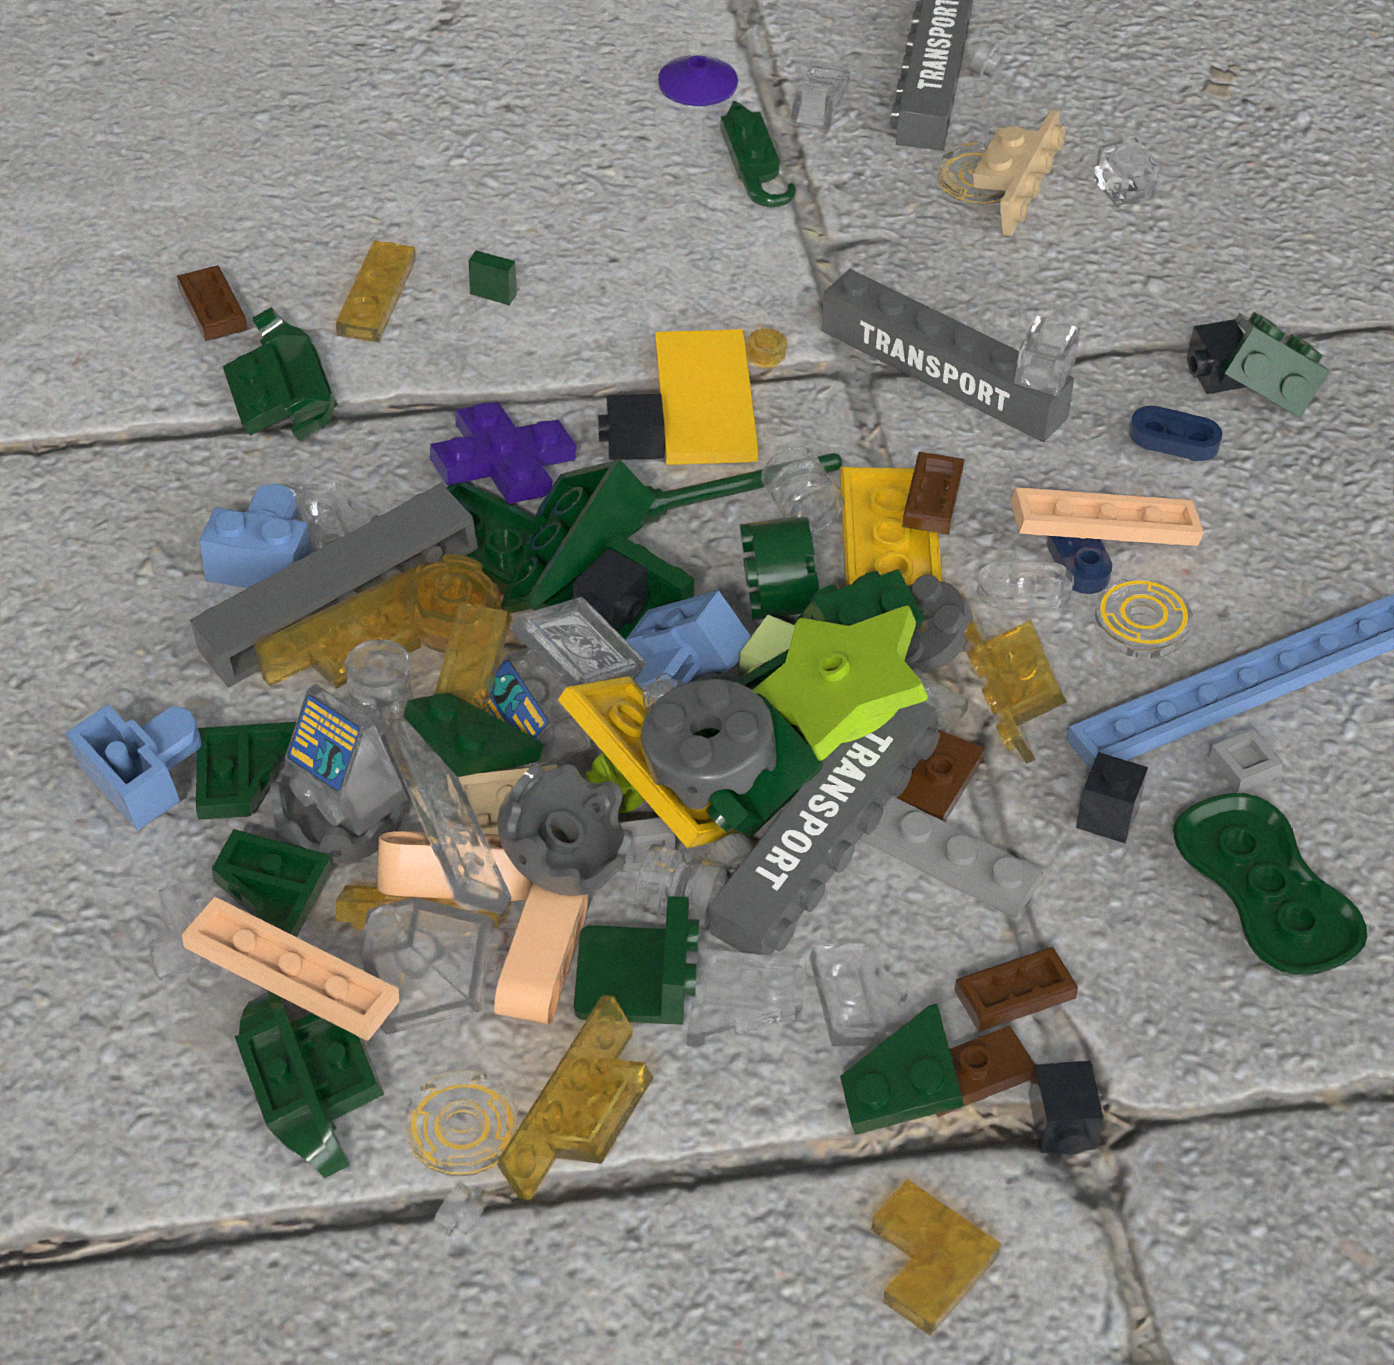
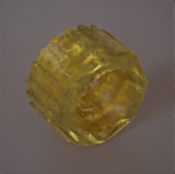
(766, 357)

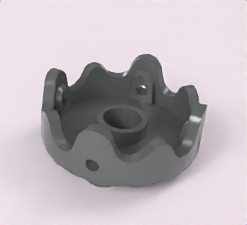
(703, 765)
(585, 817)
(311, 830)

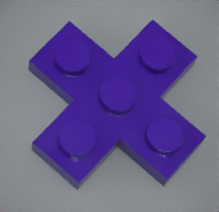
(502, 451)

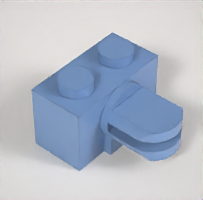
(256, 543)
(688, 639)
(133, 760)

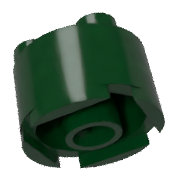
(779, 566)

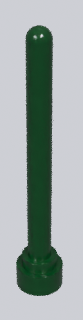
(717, 489)

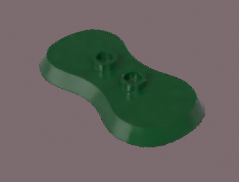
(1283, 906)

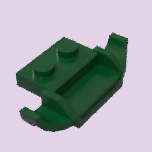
(281, 380)
(305, 1077)

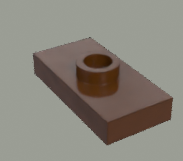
(212, 302)
(933, 493)
(943, 777)
(1015, 989)
(990, 1065)

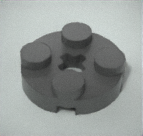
(947, 622)

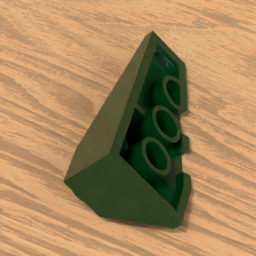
(575, 524)

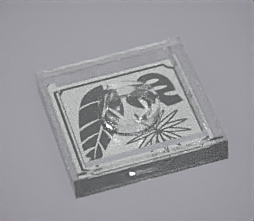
(577, 643)

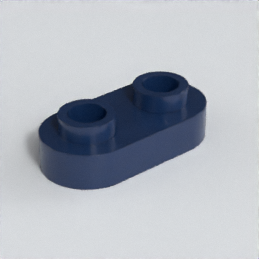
(1175, 433)
(1085, 559)

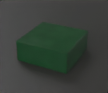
(492, 277)

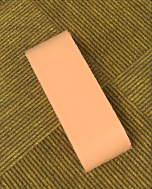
(411, 869)
(540, 956)

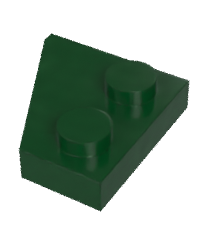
(468, 736)
(238, 766)
(272, 878)
(903, 1077)

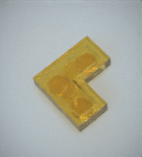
(945, 1255)

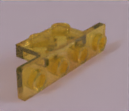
(331, 634)
(1018, 679)
(580, 1104)

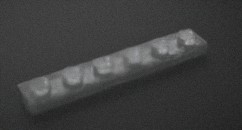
(447, 821)

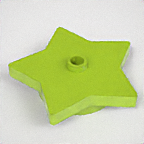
(845, 678)

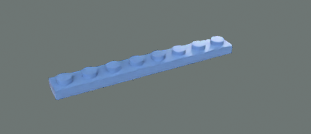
(1237, 685)

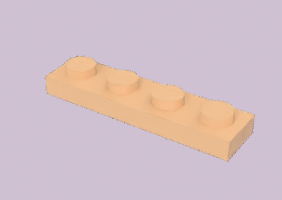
(1106, 516)
(291, 968)

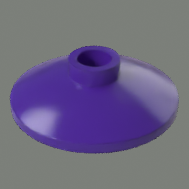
(698, 80)

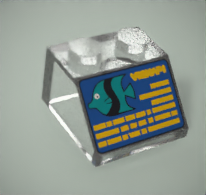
(527, 699)
(341, 763)

